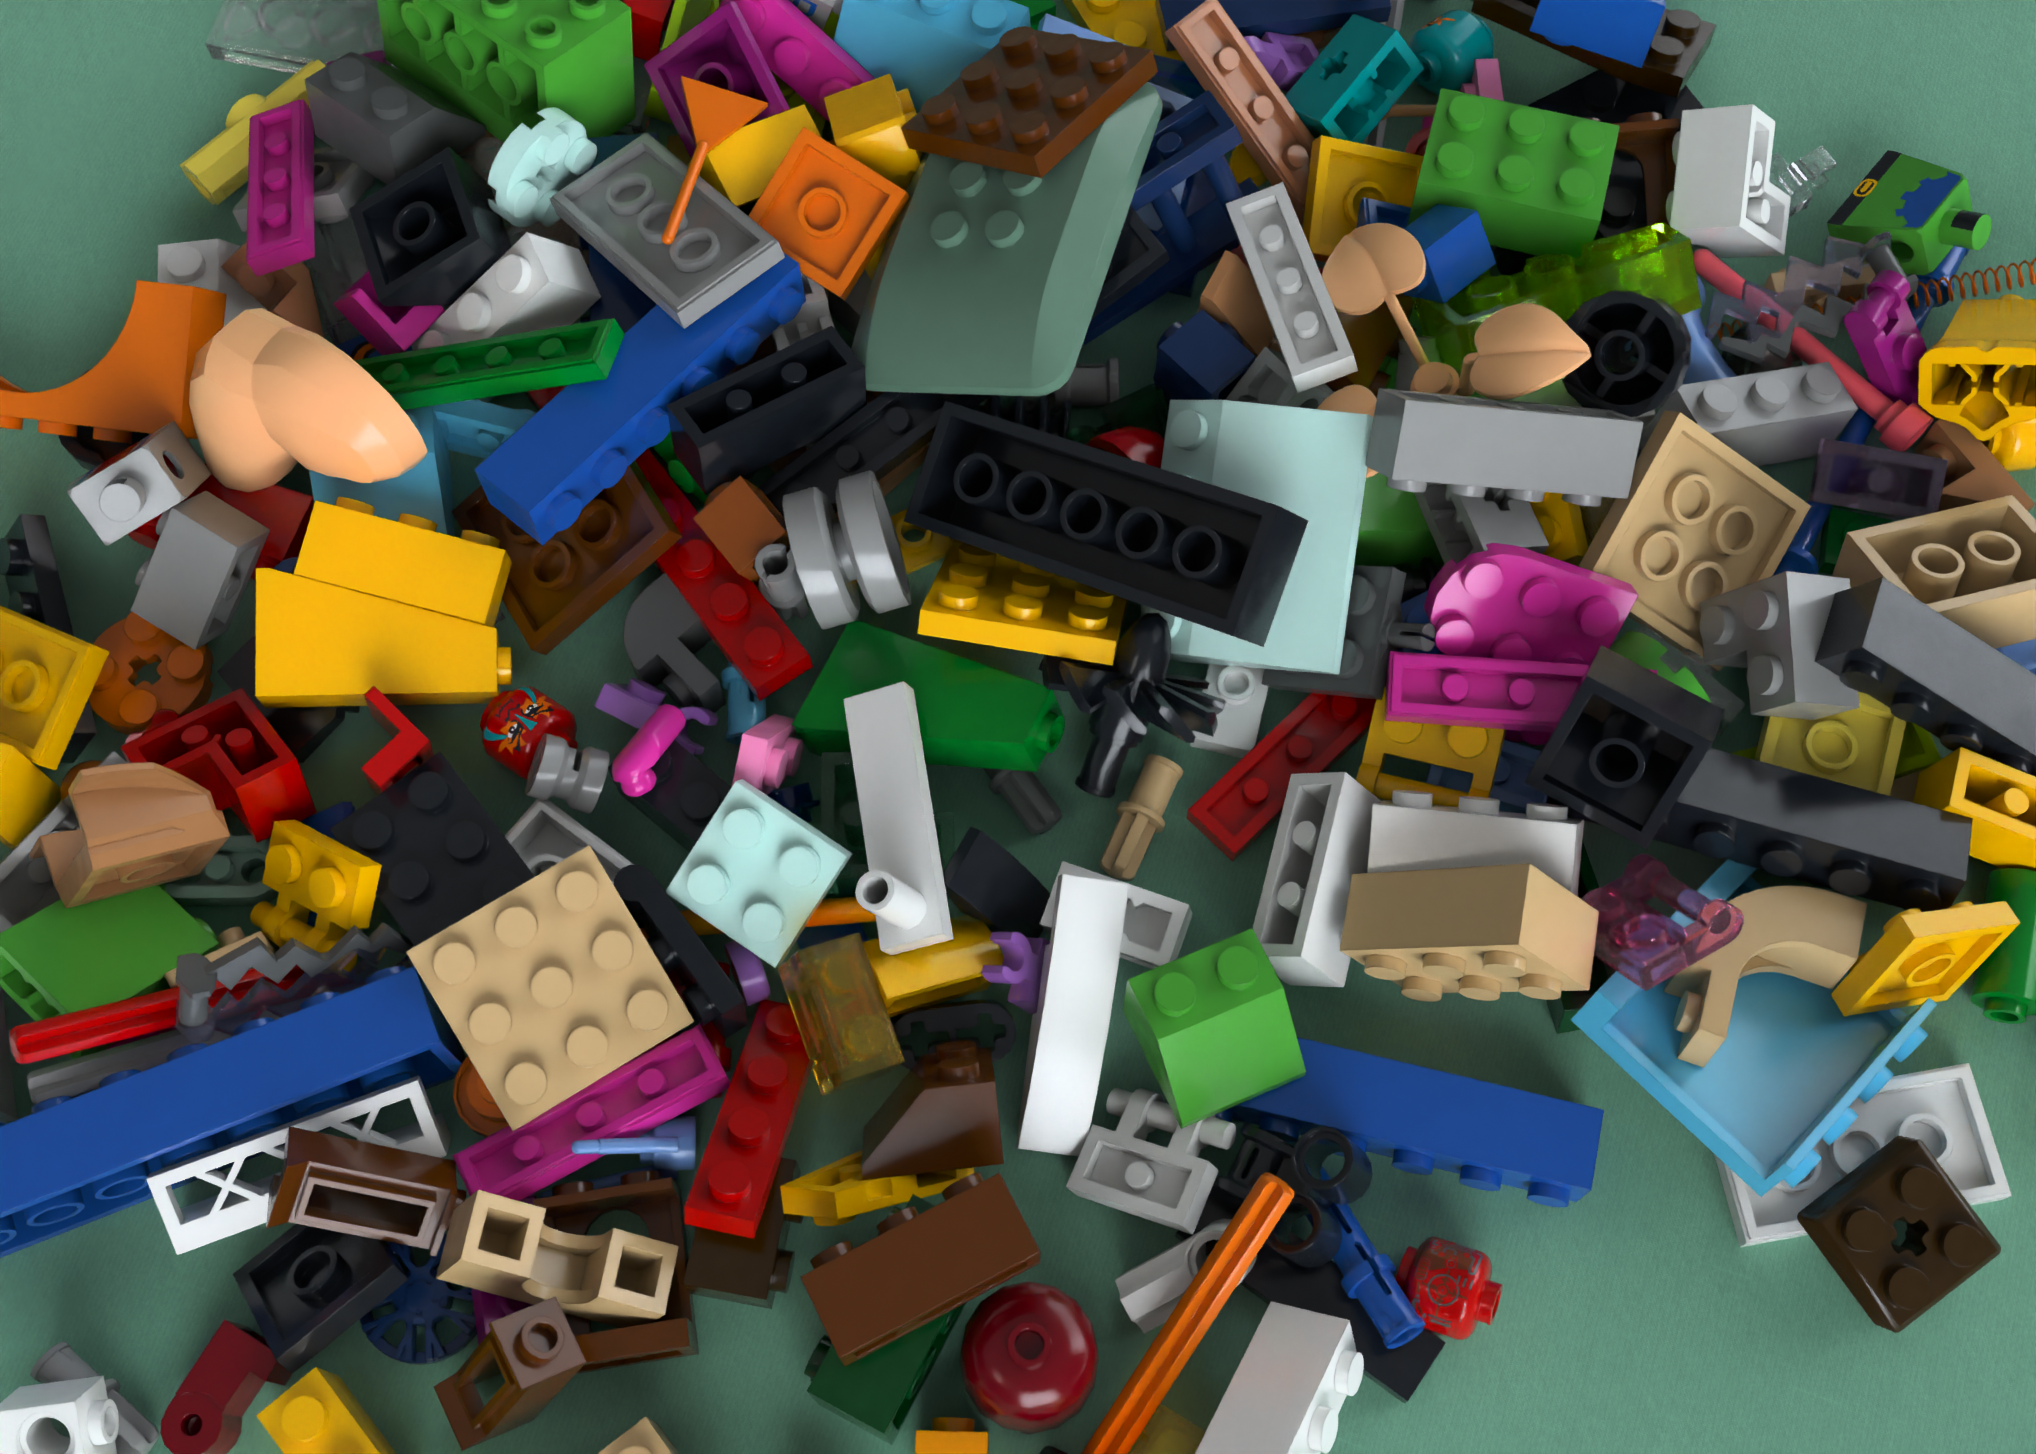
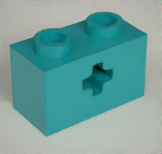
(1354, 80)

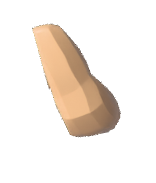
(289, 396)

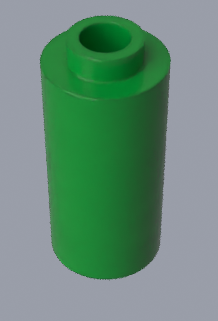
(2007, 978)

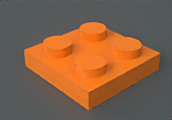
(828, 212)

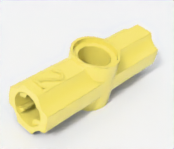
(224, 161)

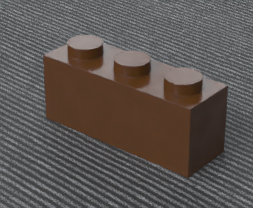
(920, 1266)

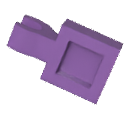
(1284, 56)
(639, 700)

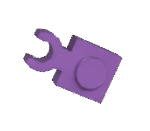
(1020, 968)

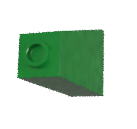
(963, 707)

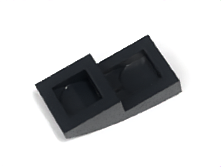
(995, 886)

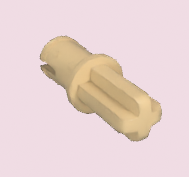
(1140, 817)

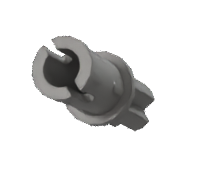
(781, 582)
(135, 1431)

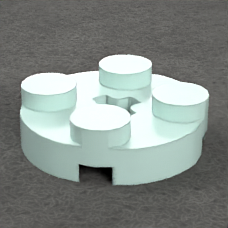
(538, 165)

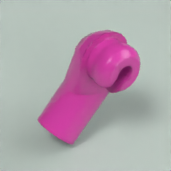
(645, 748)

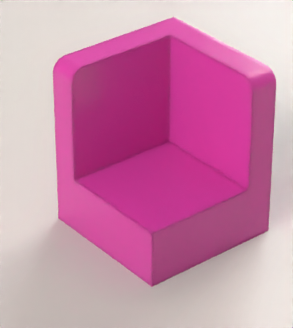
(385, 328)

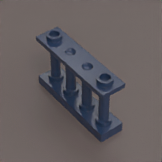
(1181, 146)

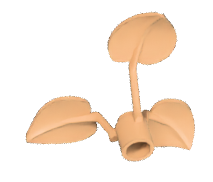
(1516, 346)

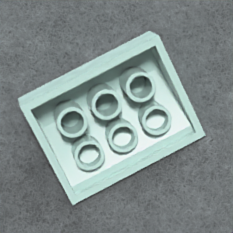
(1306, 465)

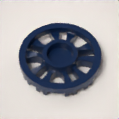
(421, 1303)

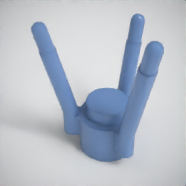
(667, 1147)

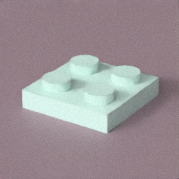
(758, 872)

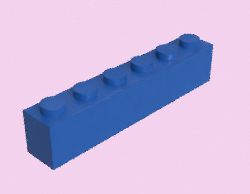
(602, 426)
(1436, 1122)

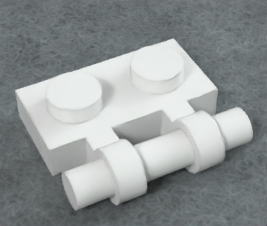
(1145, 1177)

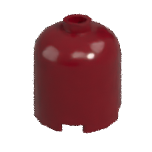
(1029, 1357)

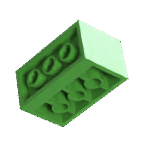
(518, 58)

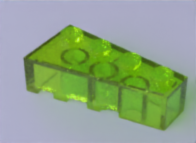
(1643, 259)

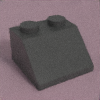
(384, 116)

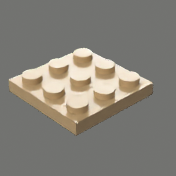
(1692, 529)
(550, 987)

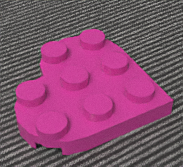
(1525, 609)

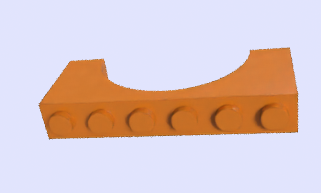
(141, 377)

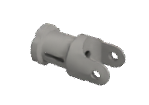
(1086, 387)

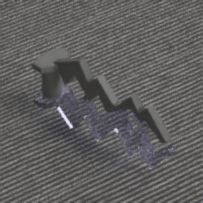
(1788, 306)
(323, 972)

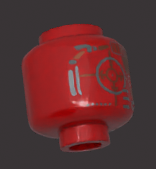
(1449, 1286)

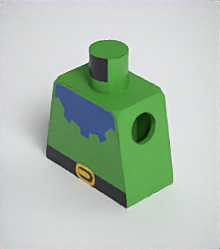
(1920, 207)

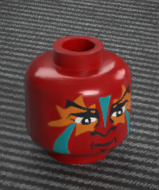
(516, 724)

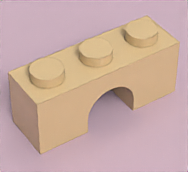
(510, 1253)

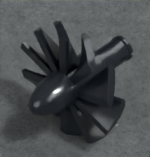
(1129, 697)

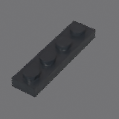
(37, 593)

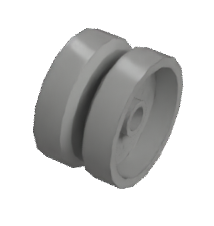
(836, 552)

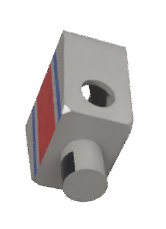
(138, 483)

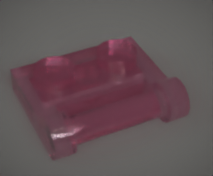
(1644, 941)

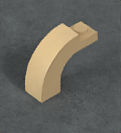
(1784, 932)

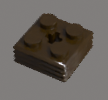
(1856, 1231)

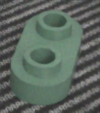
(226, 877)

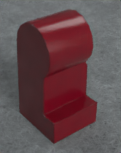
(219, 1390)

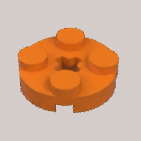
(132, 644)

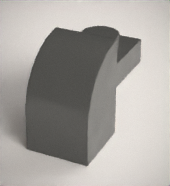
(661, 643)

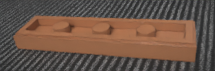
(1248, 95)

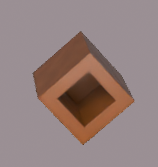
(741, 524)

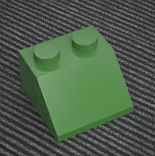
(1215, 1027)

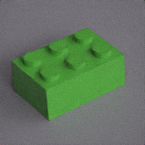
(1523, 168)

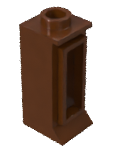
(364, 1190)
(536, 1359)

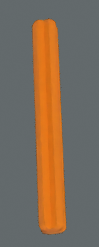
(1192, 1316)

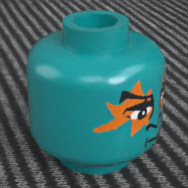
(1450, 48)

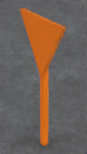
(713, 118)

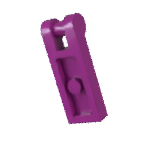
(1888, 337)

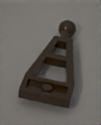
(1668, 64)

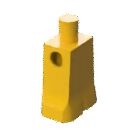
(1983, 366)

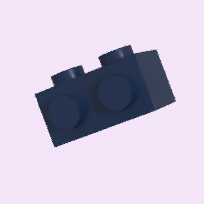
(1200, 360)

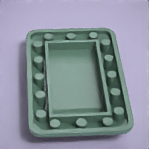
(1001, 268)

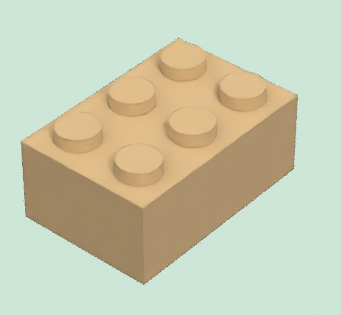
(1959, 561)
(1470, 932)

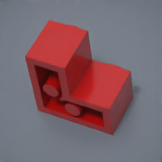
(233, 756)

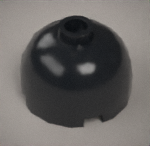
(1612, 374)

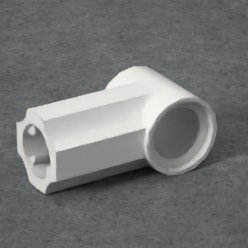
(1158, 1284)

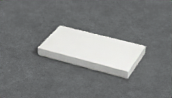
(1926, 1105)

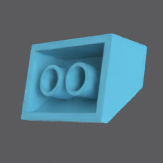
(924, 40)

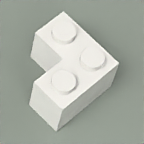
(1724, 184)

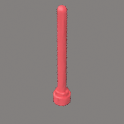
(1896, 421)

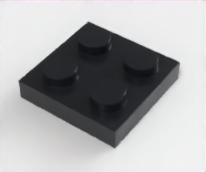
(315, 1288)

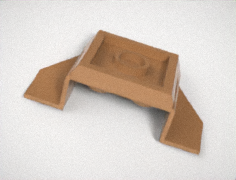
(135, 832)

